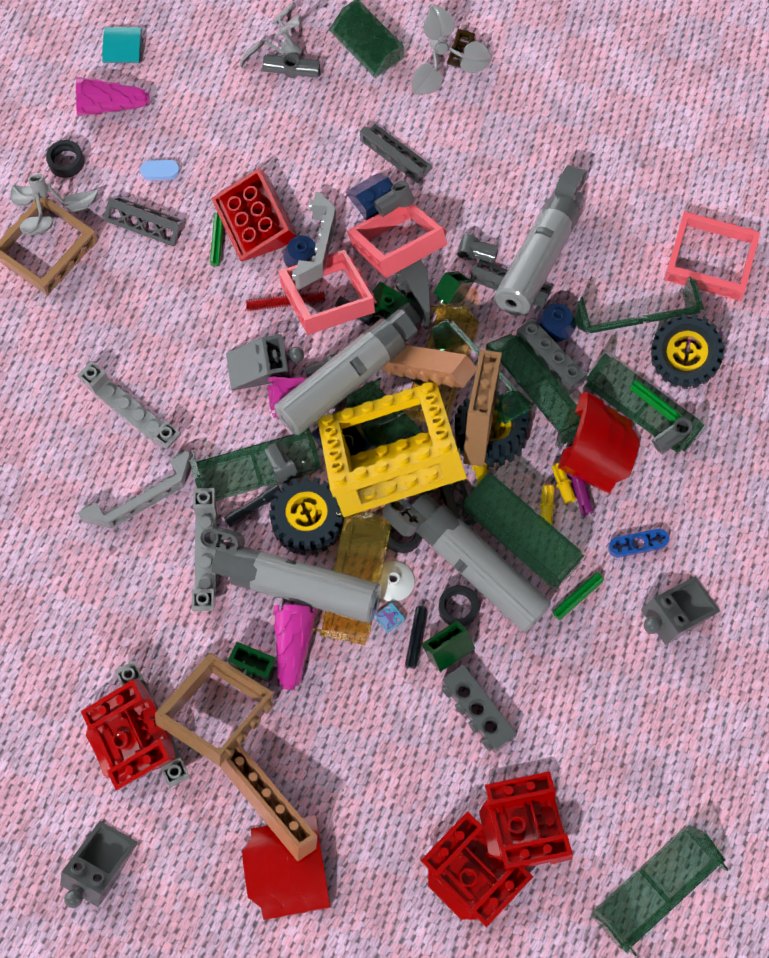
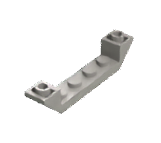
(307, 271)
(158, 432)
(92, 514)
(205, 581)
(176, 770)

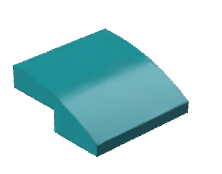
(121, 44)

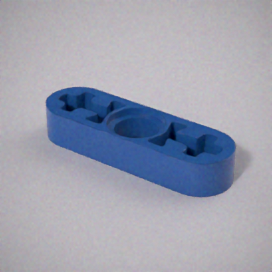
(621, 540)

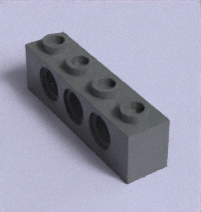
(552, 356)
(463, 679)

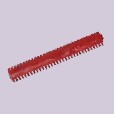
(273, 302)

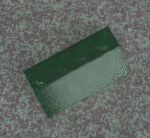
(367, 38)

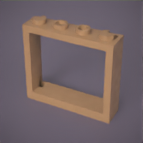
(64, 264)
(481, 408)
(186, 690)

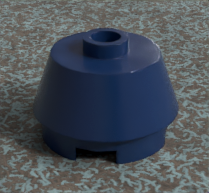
(299, 248)
(557, 321)

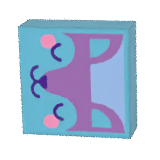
(389, 617)

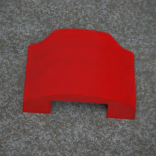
(602, 447)
(126, 734)
(524, 822)
(468, 877)
(281, 882)

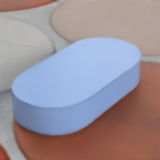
(159, 170)

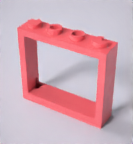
(405, 255)
(705, 282)
(338, 315)

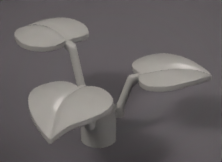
(436, 26)
(288, 45)
(38, 189)

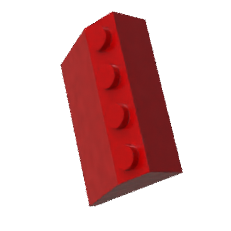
(254, 216)

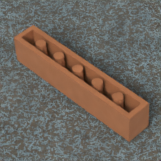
(432, 366)
(270, 803)

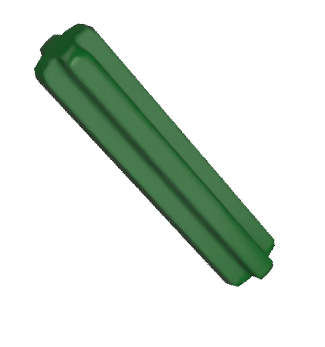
(216, 244)
(655, 401)
(578, 595)

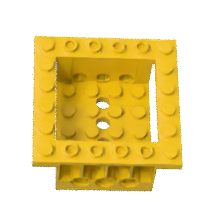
(395, 468)

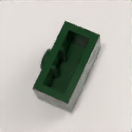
(452, 287)
(388, 300)
(448, 645)
(253, 662)

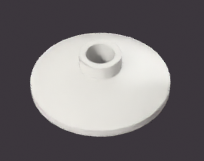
(402, 587)

